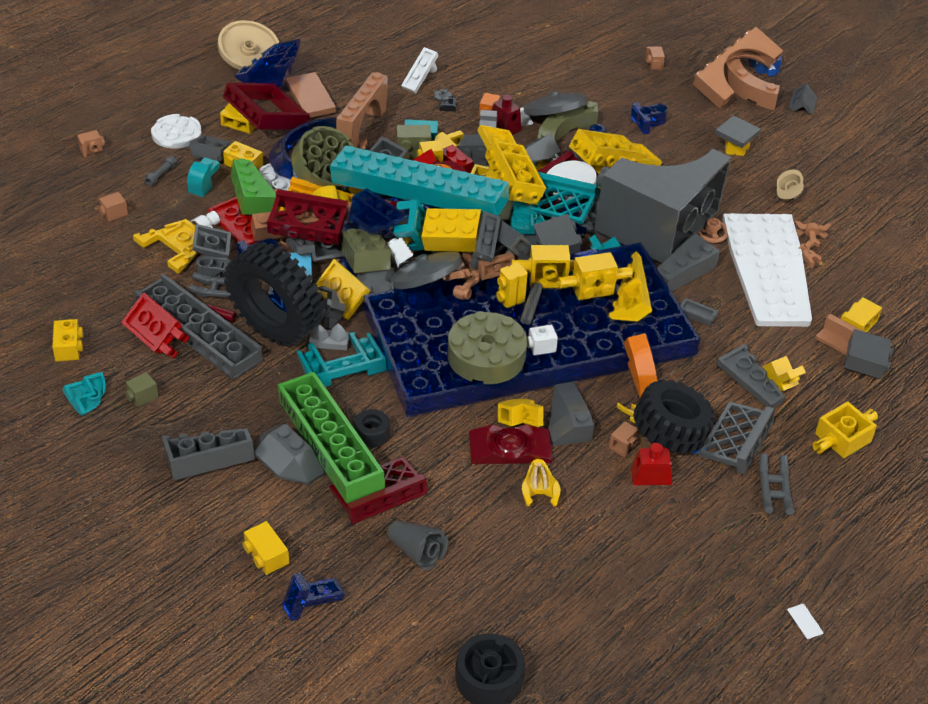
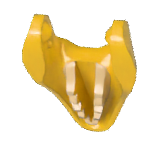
(540, 481)

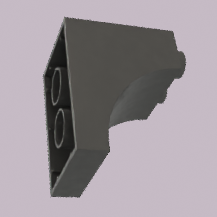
(659, 202)

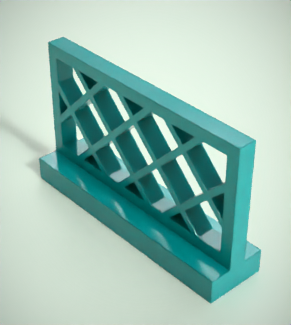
(564, 187)

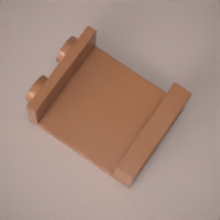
(486, 269)

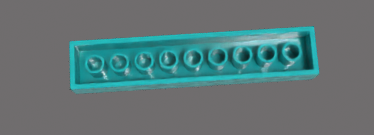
(419, 181)

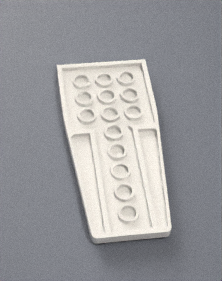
(770, 268)

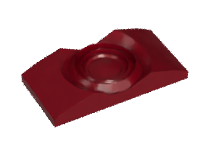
(509, 445)

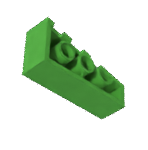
(251, 188)

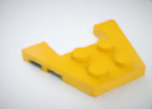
(176, 236)

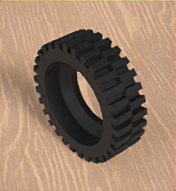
(288, 281)

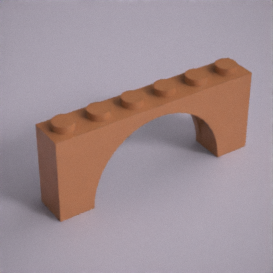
(752, 45)
(369, 99)

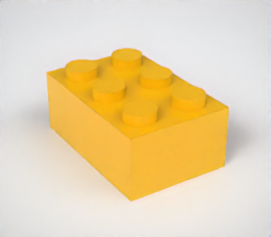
(451, 229)

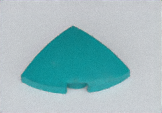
(524, 218)
(87, 393)

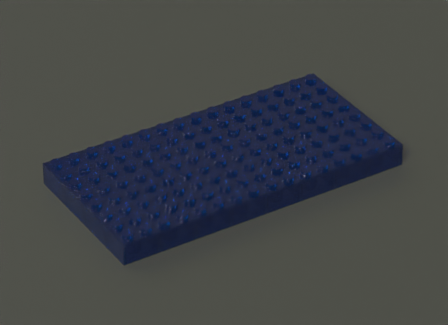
(416, 324)

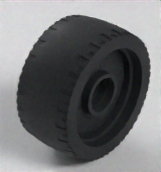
(490, 669)

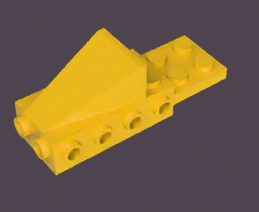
(606, 149)
(511, 164)

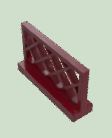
(387, 498)

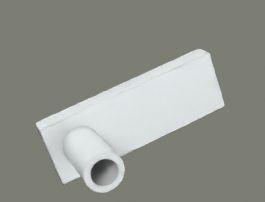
(423, 65)

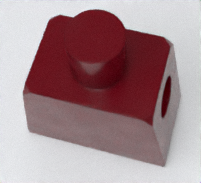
(507, 114)

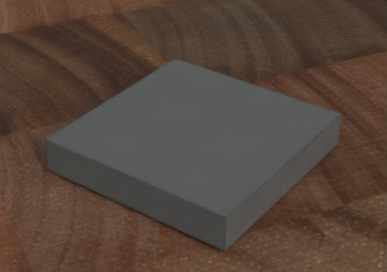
(737, 131)

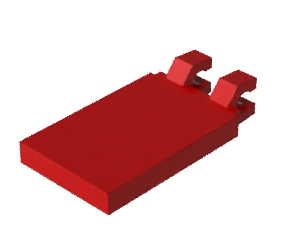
(154, 325)

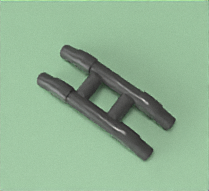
(208, 280)
(783, 478)

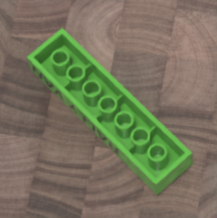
(331, 437)

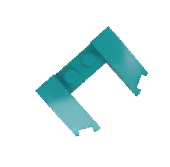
(367, 358)

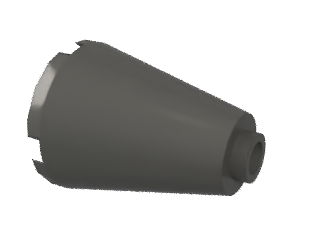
(419, 542)

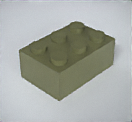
(365, 251)

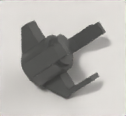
(332, 308)

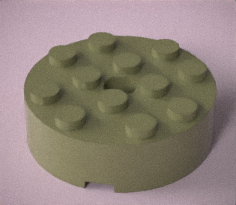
(316, 152)
(487, 347)

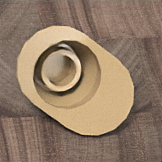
(790, 184)

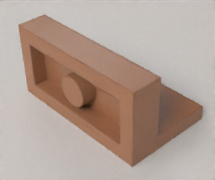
(836, 333)

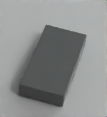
(699, 312)

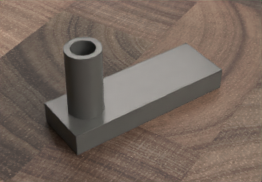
(486, 239)

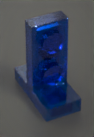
(304, 594)

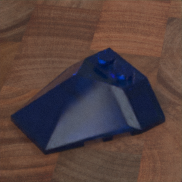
(272, 66)

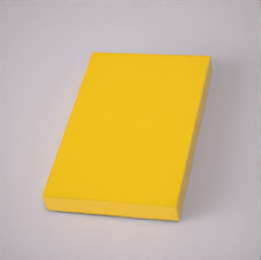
(347, 286)

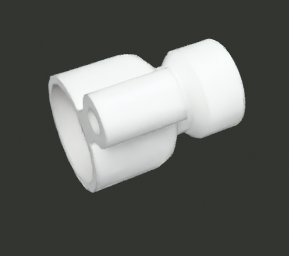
(211, 219)

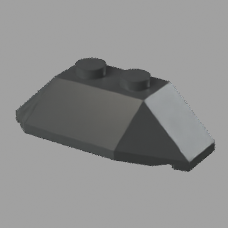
(288, 455)

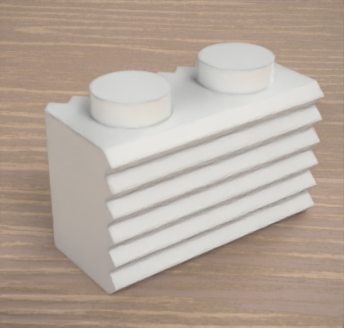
(400, 253)

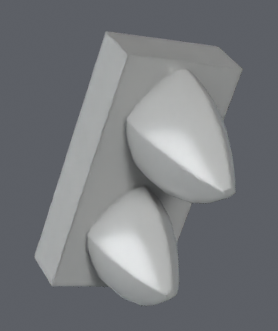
(330, 339)

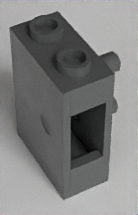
(512, 241)

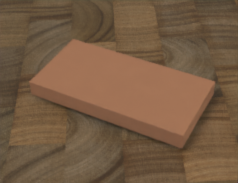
(311, 94)

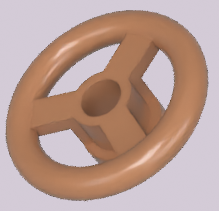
(711, 228)

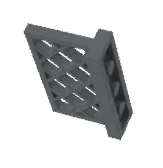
(752, 440)

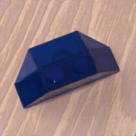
(375, 213)

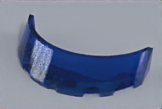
(278, 154)

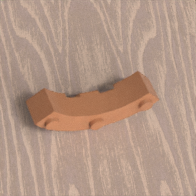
(749, 86)

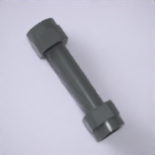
(152, 178)

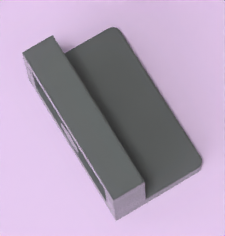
(804, 98)

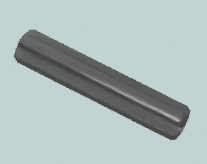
(531, 303)

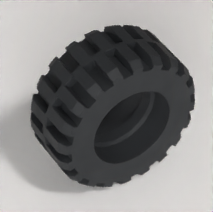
(674, 416)

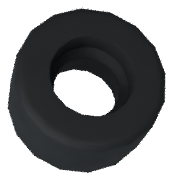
(372, 419)

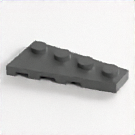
(746, 371)

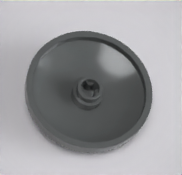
(555, 103)
(426, 269)

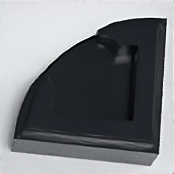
(449, 105)

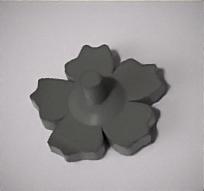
(442, 95)

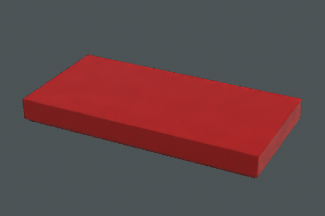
(234, 221)

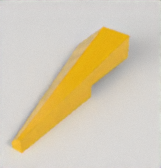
(633, 294)

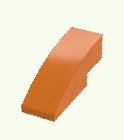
(641, 362)

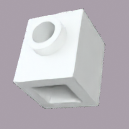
(542, 340)

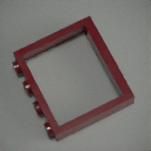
(240, 97)

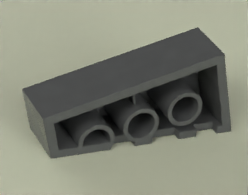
(689, 262)
(207, 452)

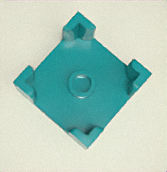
(415, 224)

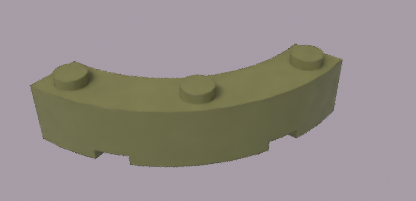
(560, 123)

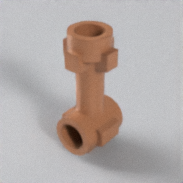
(464, 292)

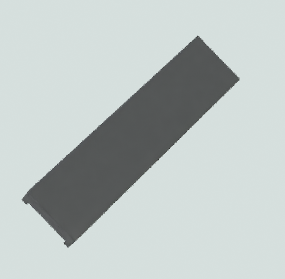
(208, 332)

